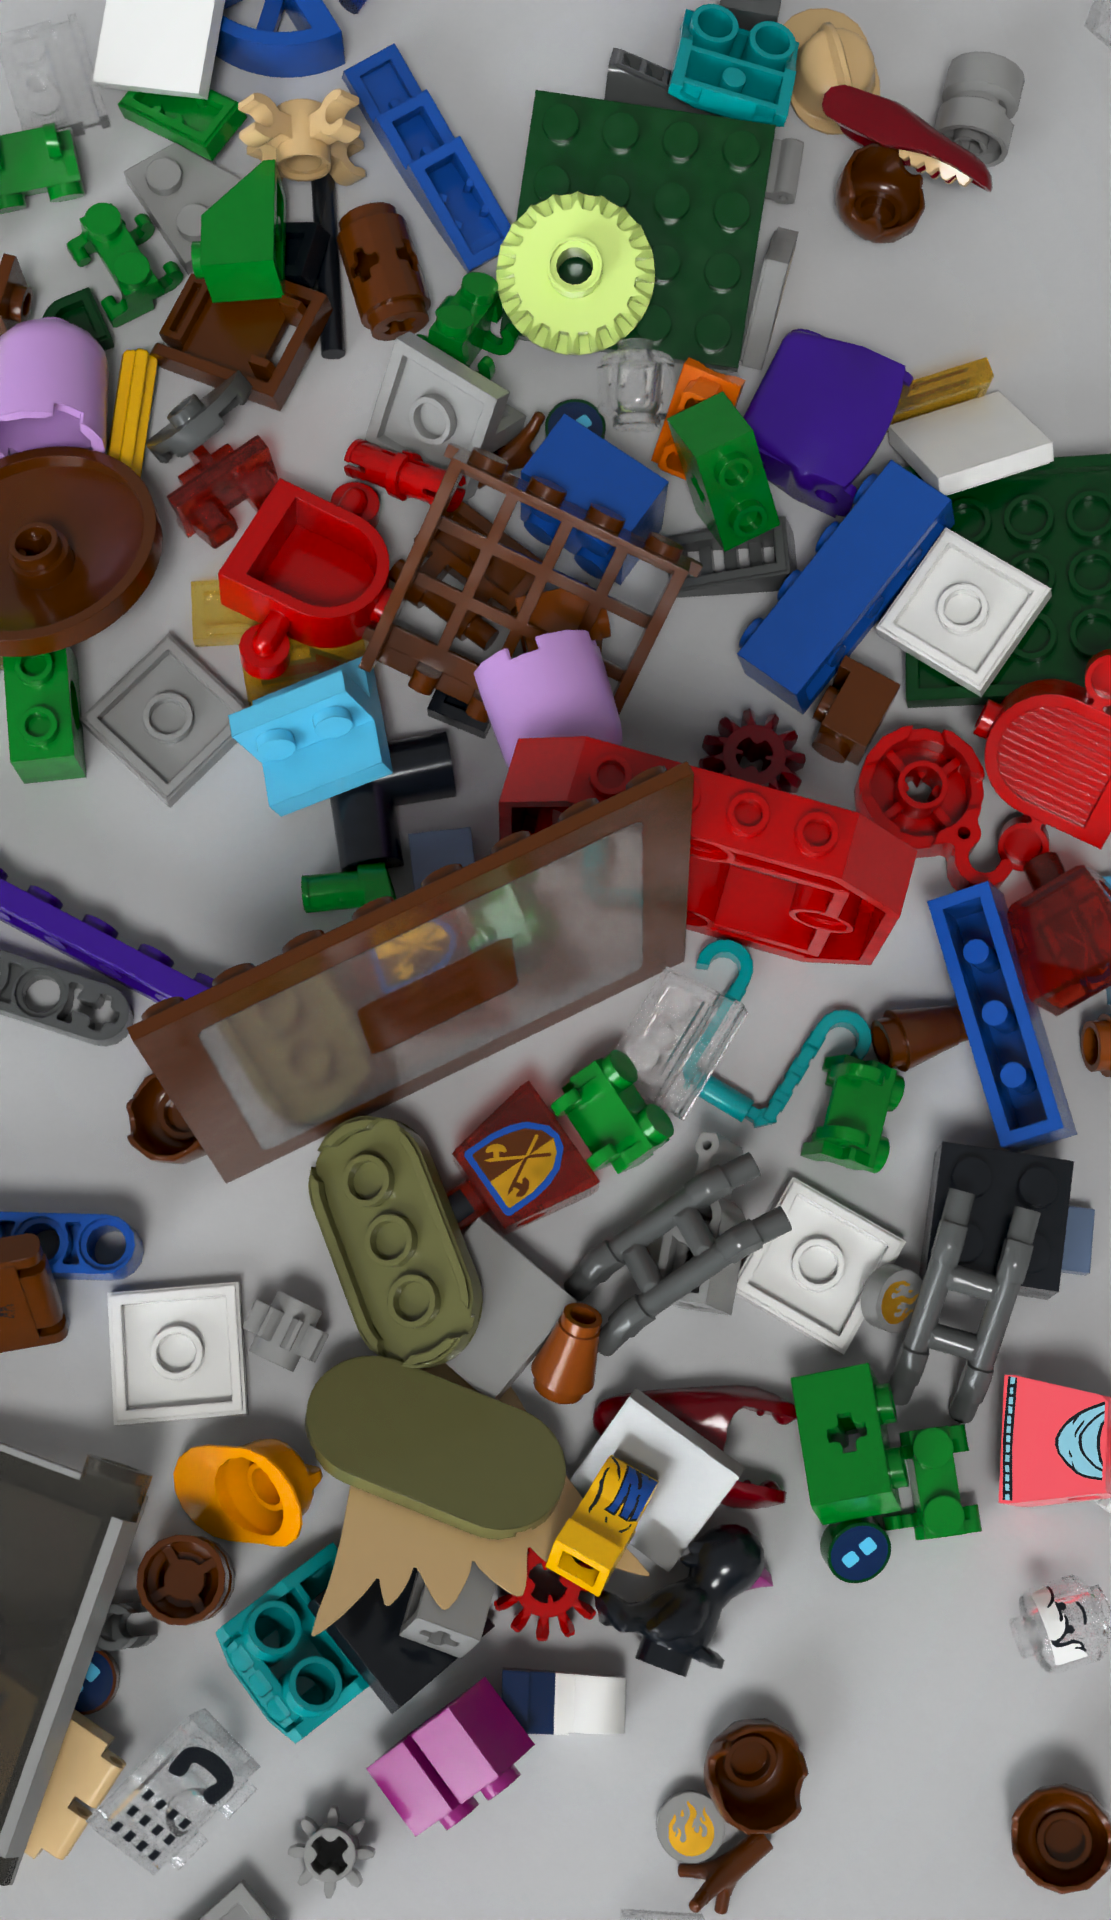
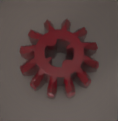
(754, 743)

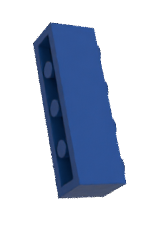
(844, 586)
(1001, 1019)

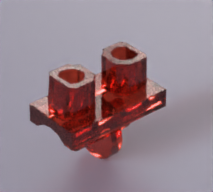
(218, 485)

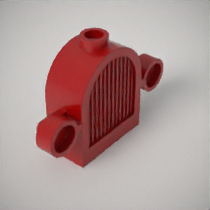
(306, 574)
(1051, 760)

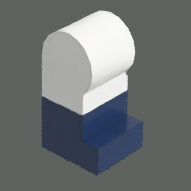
(565, 1701)

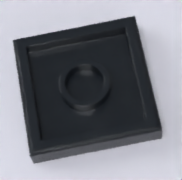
(372, 1643)

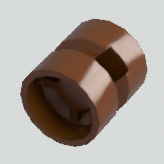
(185, 1579)

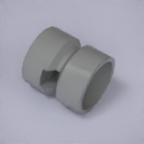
(978, 103)

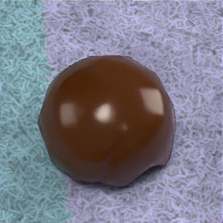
(879, 195)
(158, 1126)
(755, 1775)
(1062, 1838)

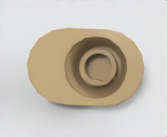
(828, 55)

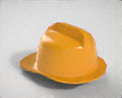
(246, 1490)

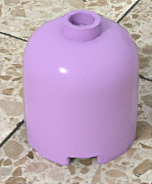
(52, 387)
(549, 692)

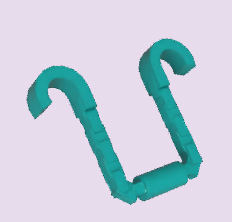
(738, 1104)

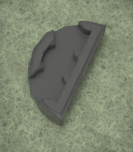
(198, 420)

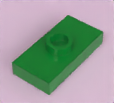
(190, 122)

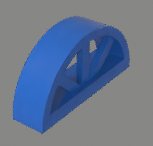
(292, 54)

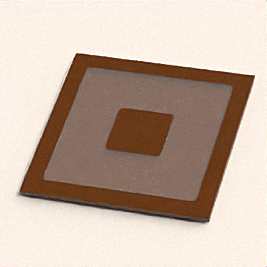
(429, 977)

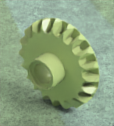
(582, 315)

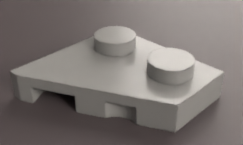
(175, 192)

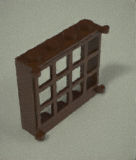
(439, 668)

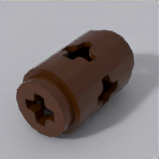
(387, 271)

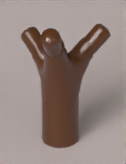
(518, 451)
(724, 1872)

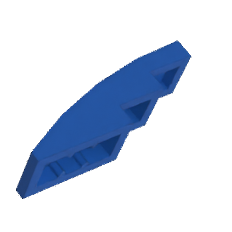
(429, 157)

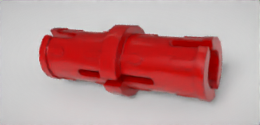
(399, 473)

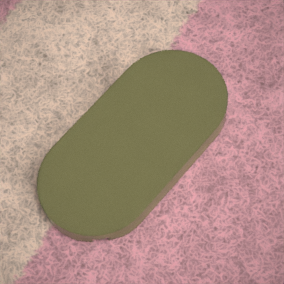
(395, 1242)
(435, 1447)

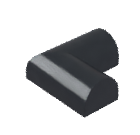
(367, 815)

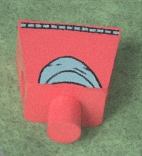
(1053, 1444)

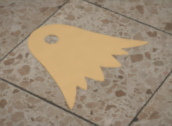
(391, 1540)

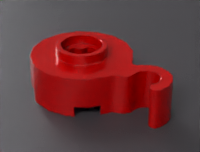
(950, 818)

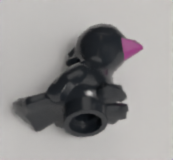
(684, 1615)

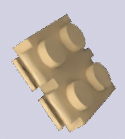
(82, 1771)

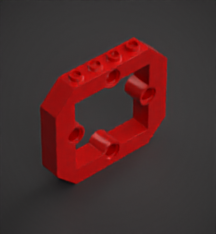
(844, 864)

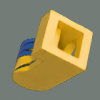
(602, 1525)

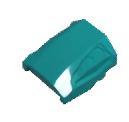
(733, 68)
(280, 1664)

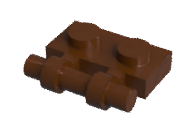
(453, 556)

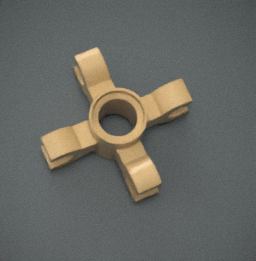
(305, 136)

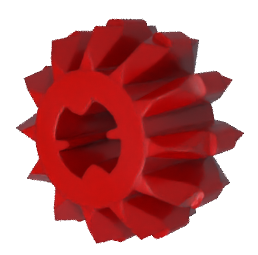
(546, 1609)

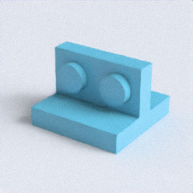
(316, 737)

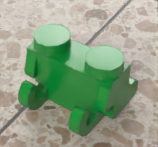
(36, 164)
(118, 248)
(465, 324)
(613, 1114)
(856, 1114)
(935, 1484)

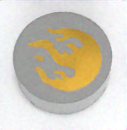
(890, 1297)
(690, 1827)

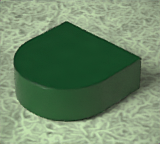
(83, 312)

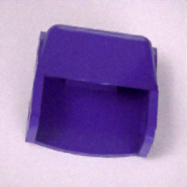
(823, 416)

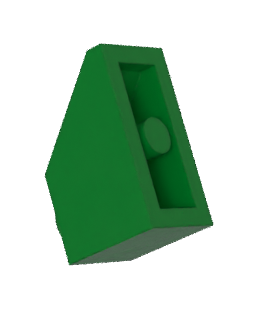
(244, 239)

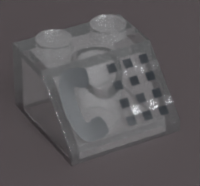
(176, 1792)

